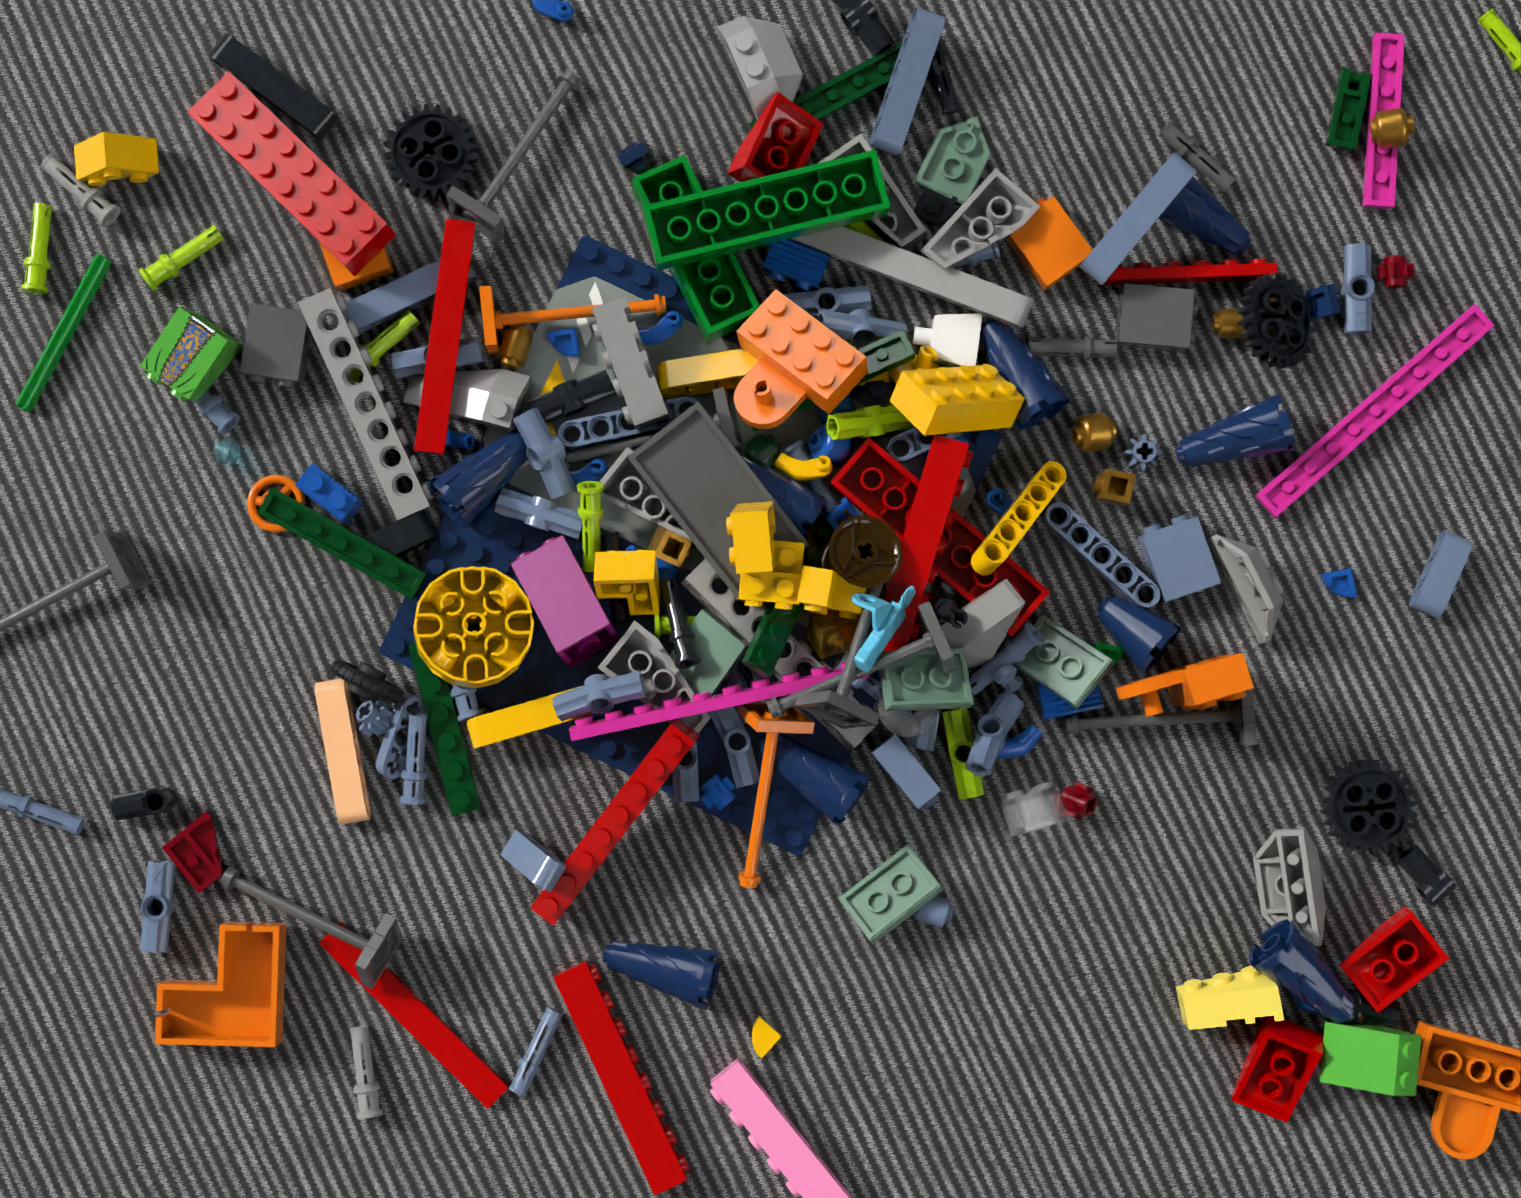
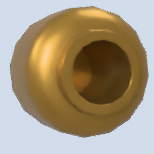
(1391, 128)
(1093, 432)

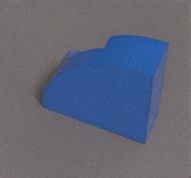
(565, 342)
(1340, 583)

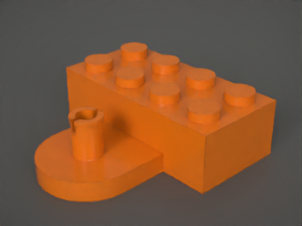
(794, 363)
(1193, 685)
(1473, 1085)

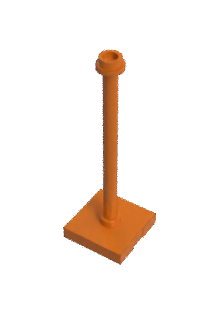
(495, 319)
(761, 720)

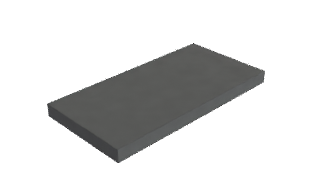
(701, 482)

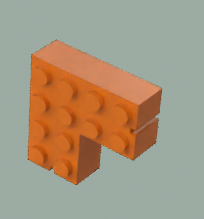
(242, 1004)

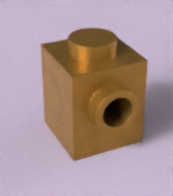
(1114, 487)
(670, 546)

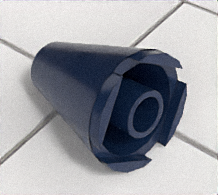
(1137, 631)

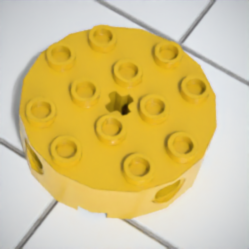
(473, 597)

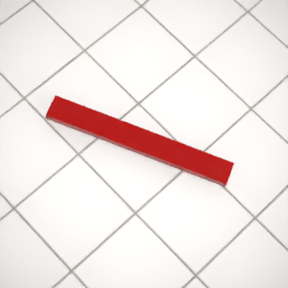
(445, 337)
(423, 1025)

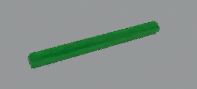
(63, 333)

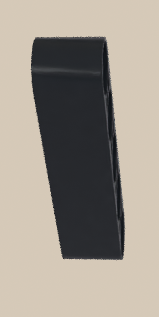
(273, 86)

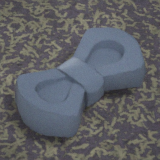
(1006, 677)

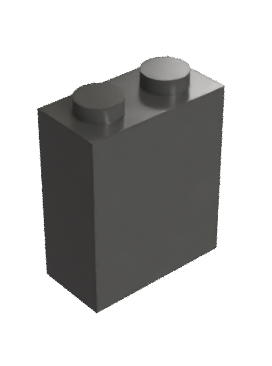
(1156, 318)
(275, 346)

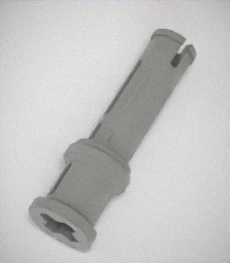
(91, 199)
(361, 1035)

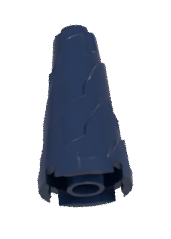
(1202, 215)
(1031, 378)
(1245, 434)
(478, 478)
(796, 500)
(818, 778)
(1295, 965)
(669, 969)

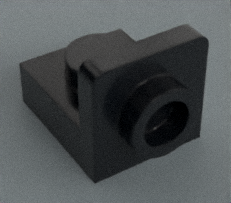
(935, 207)

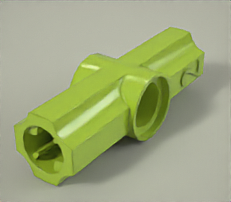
(866, 422)
(959, 733)

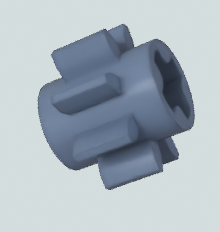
(1147, 447)
(373, 717)

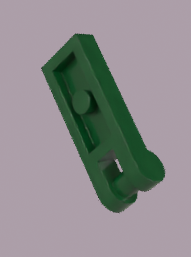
(1347, 110)

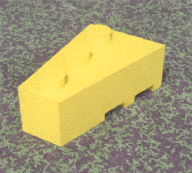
(1228, 997)

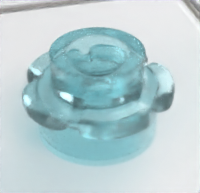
(226, 451)

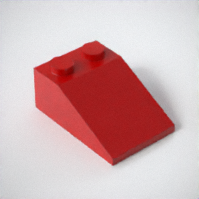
(777, 141)
(1393, 959)
(1278, 1067)

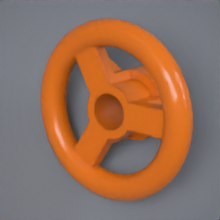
(254, 499)

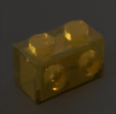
(831, 634)

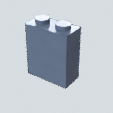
(1178, 558)
(906, 772)

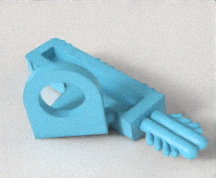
(885, 621)

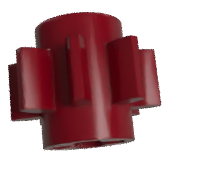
(1395, 272)
(1079, 800)

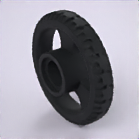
(367, 681)

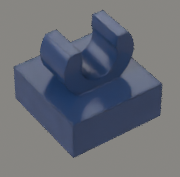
(632, 155)
(1324, 301)

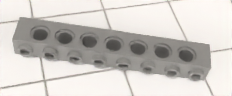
(314, 311)
(721, 606)

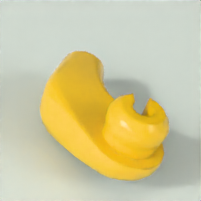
(806, 469)

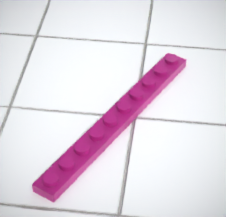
(1374, 410)
(701, 703)

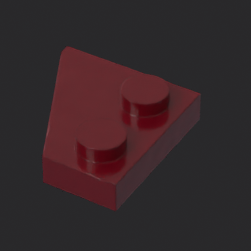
(197, 853)

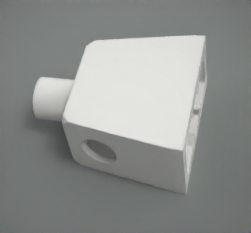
(953, 338)

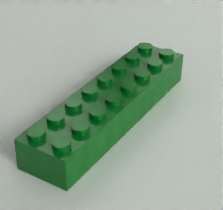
(766, 210)

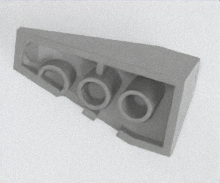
(984, 218)
(481, 396)
(986, 624)
(662, 680)

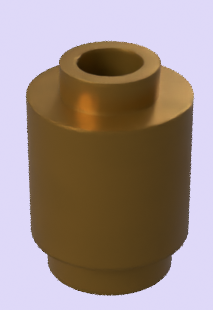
(1226, 324)
(515, 346)

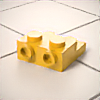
(776, 585)

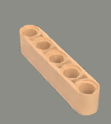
(342, 751)

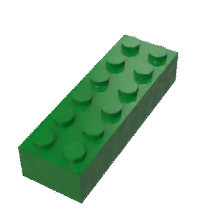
(714, 286)

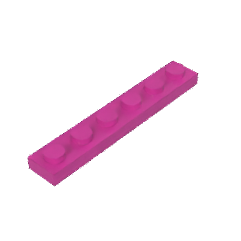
(1383, 95)

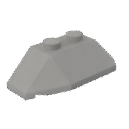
(761, 60)
(1250, 583)
(1291, 882)

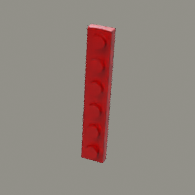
(1198, 272)

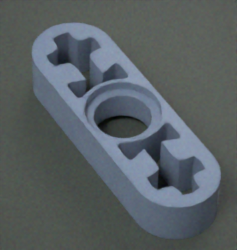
(385, 753)

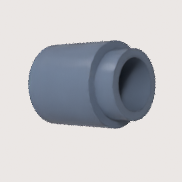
(935, 912)

